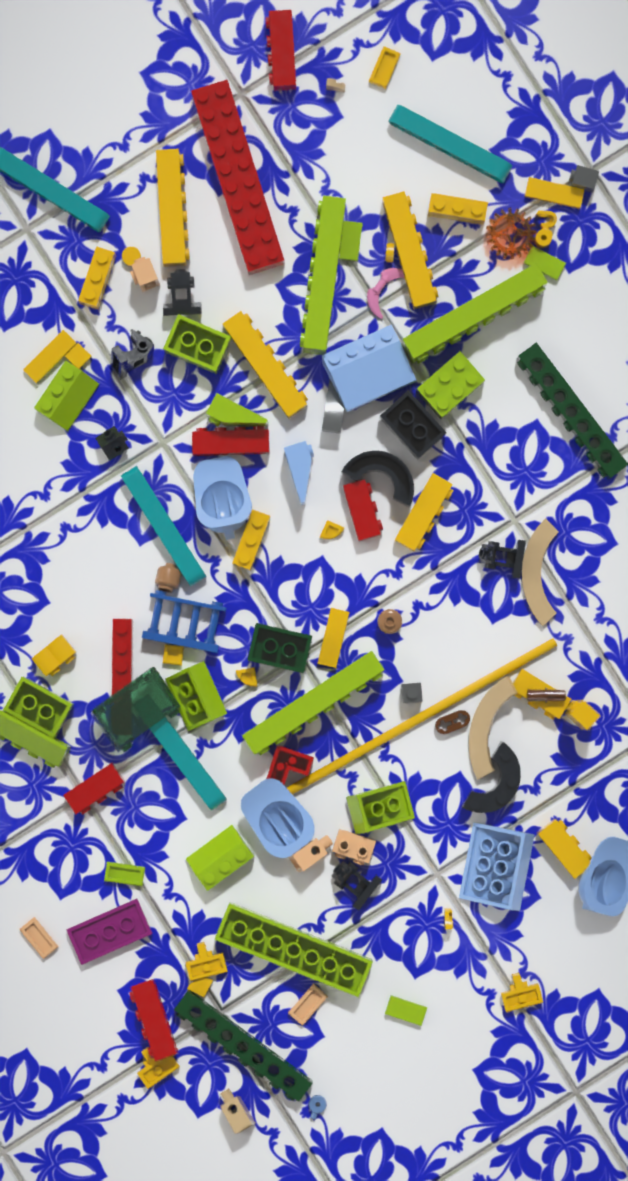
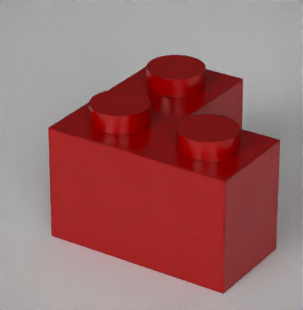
(288, 759)

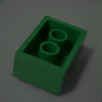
(279, 648)

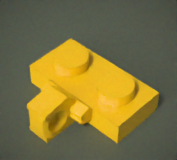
(205, 964)
(521, 994)
(156, 1071)

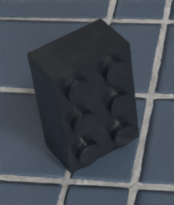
(412, 425)

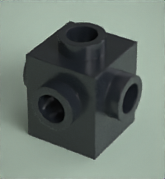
(112, 442)

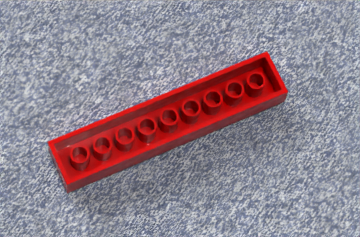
(238, 177)

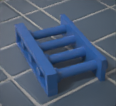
(172, 637)

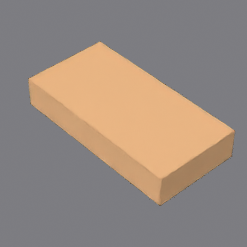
(38, 937)
(307, 1004)

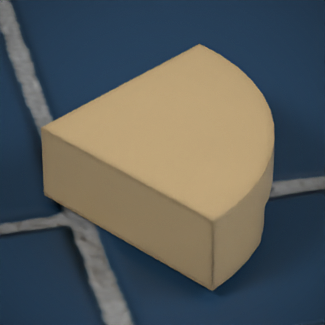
(332, 85)

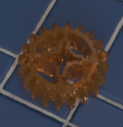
(502, 233)

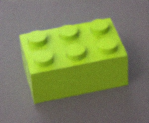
(197, 344)
(450, 385)
(38, 707)

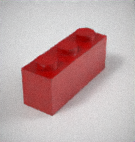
(362, 510)
(94, 789)

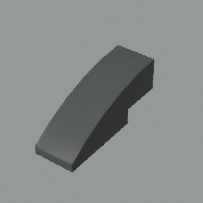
(333, 411)

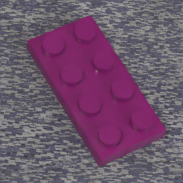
(109, 931)

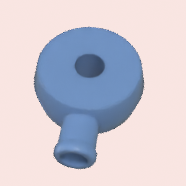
(317, 1109)

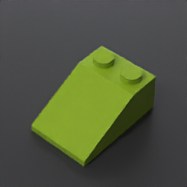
(231, 414)
(380, 807)

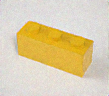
(457, 209)
(97, 277)
(251, 540)
(526, 681)
(581, 714)
(565, 847)

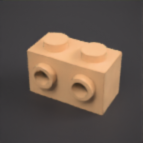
(144, 274)
(353, 846)

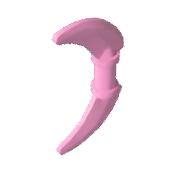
(373, 294)

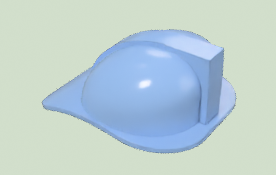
(221, 495)
(277, 818)
(605, 880)

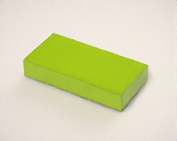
(350, 241)
(547, 263)
(124, 873)
(405, 1010)

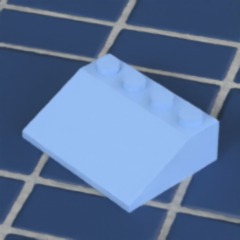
(368, 368)
(496, 866)

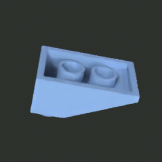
(299, 462)

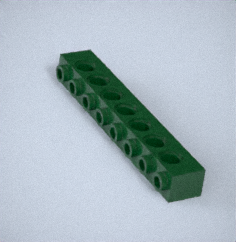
(536, 354)
(293, 1092)

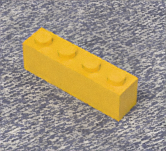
(423, 512)

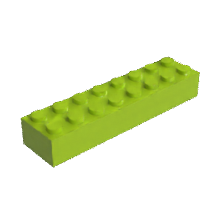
(324, 271)
(474, 313)
(313, 702)
(294, 949)

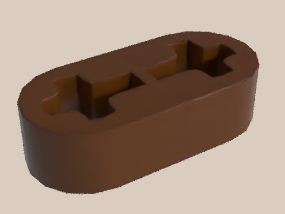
(454, 726)

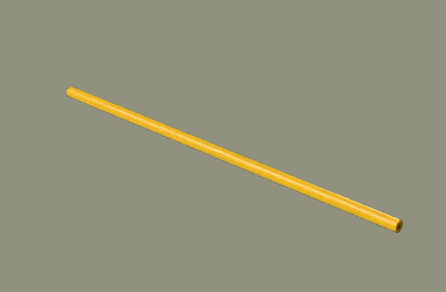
(422, 716)

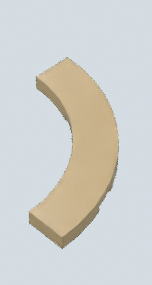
(532, 572)
(482, 724)

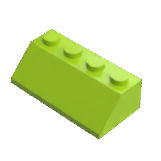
(33, 740)

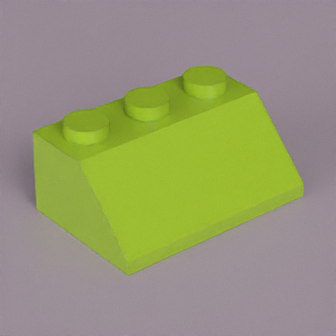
(66, 395)
(196, 695)
(219, 857)

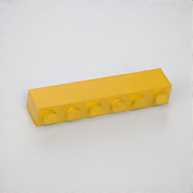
(171, 207)
(409, 251)
(265, 365)

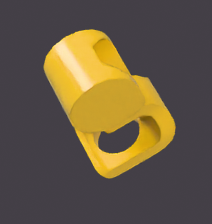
(544, 236)

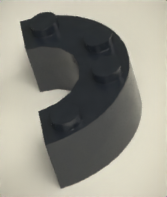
(387, 464)
(504, 789)

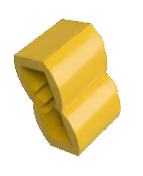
(54, 655)

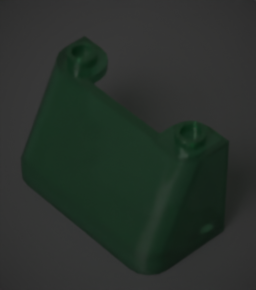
(135, 709)

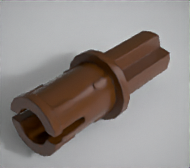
(546, 695)

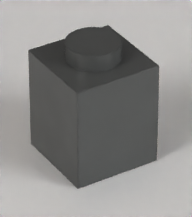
(584, 178)
(411, 692)

